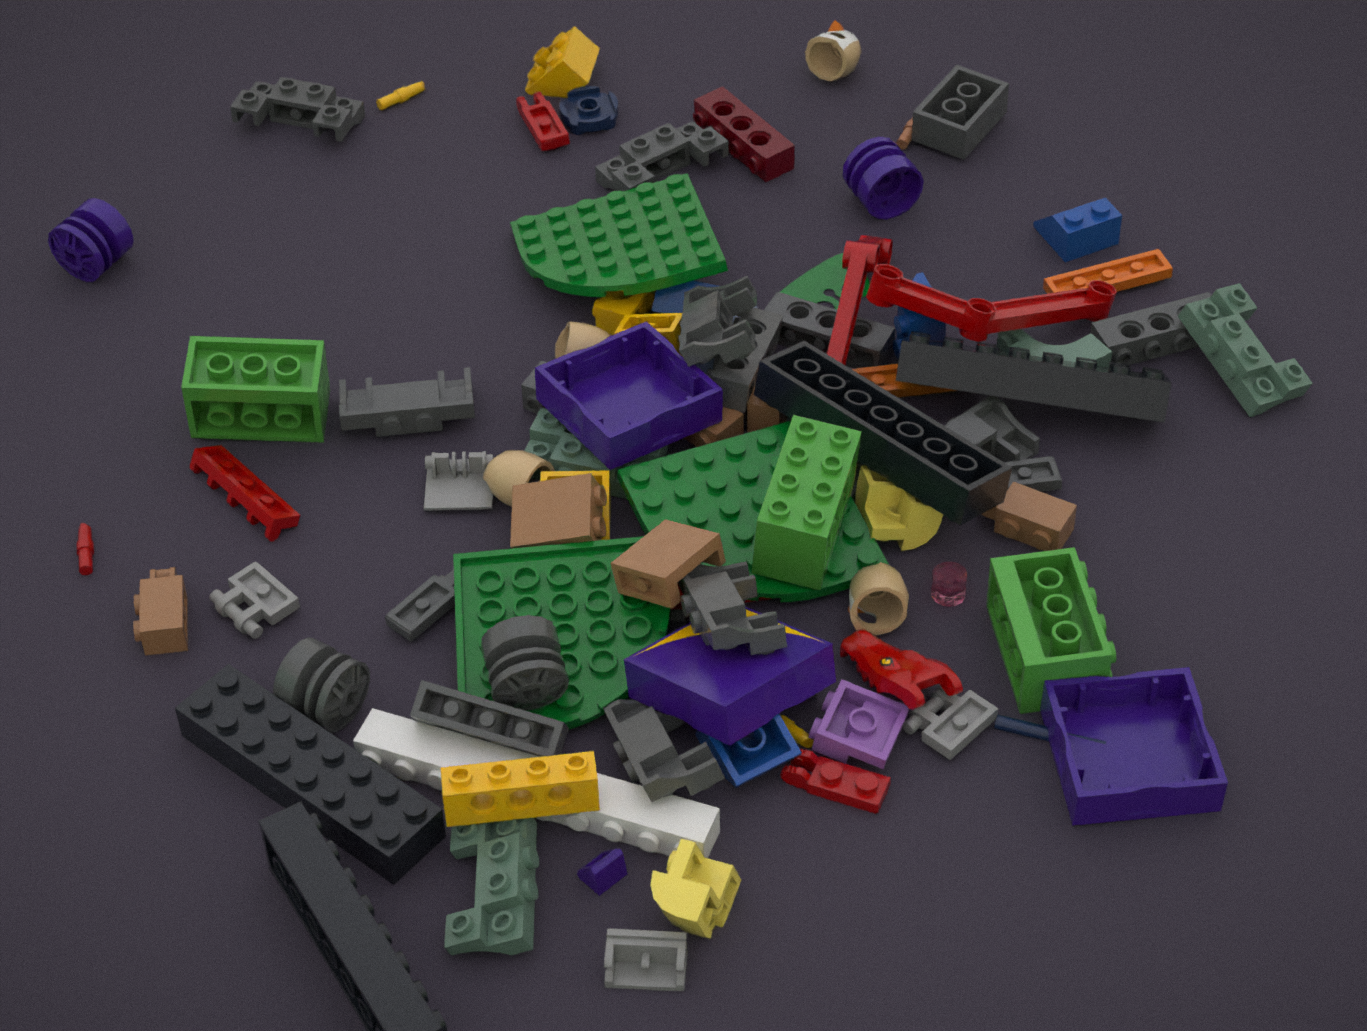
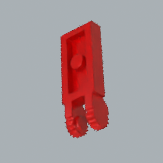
(543, 122)
(837, 781)

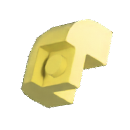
(894, 512)
(695, 890)

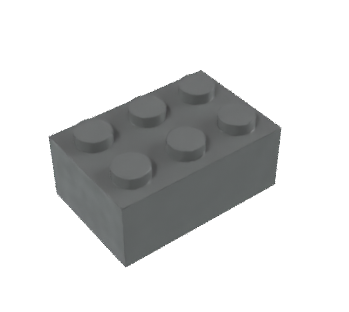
(960, 112)

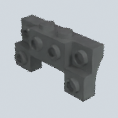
(299, 105)
(659, 155)
(709, 326)
(406, 405)
(996, 431)
(718, 612)
(651, 754)

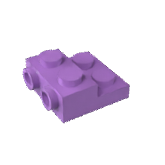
(858, 725)

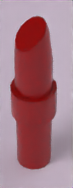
(85, 549)

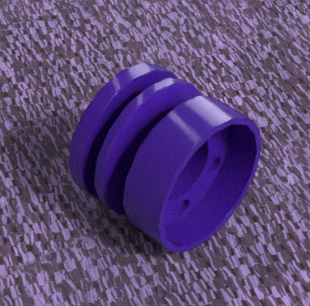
(882, 178)
(90, 240)

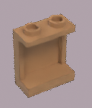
(557, 511)
(662, 559)

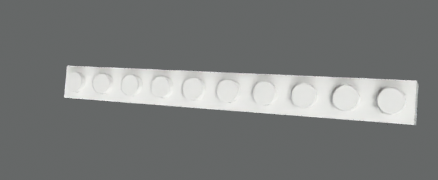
(625, 814)

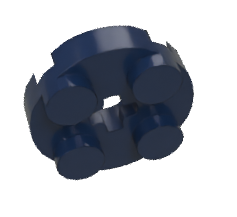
(602, 110)

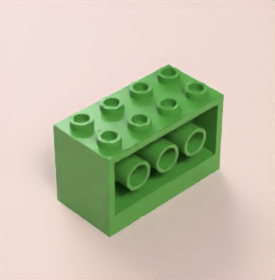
(256, 389)
(806, 502)
(1046, 622)

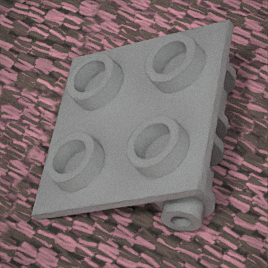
(457, 482)

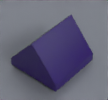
(603, 870)

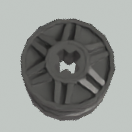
(524, 662)
(322, 683)

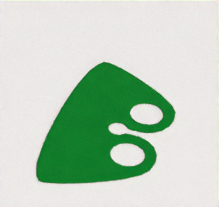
(820, 278)

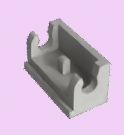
(645, 959)

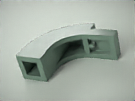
(1085, 347)

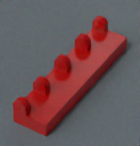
(244, 489)

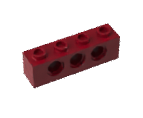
(748, 135)

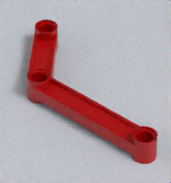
(859, 260)
(981, 317)

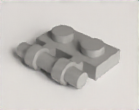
(261, 592)
(956, 726)

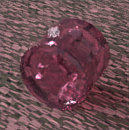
(949, 584)

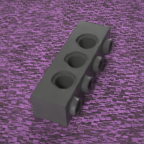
(814, 324)
(1146, 332)
(739, 377)
(488, 720)

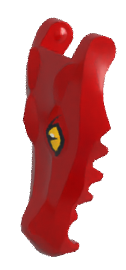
(898, 670)

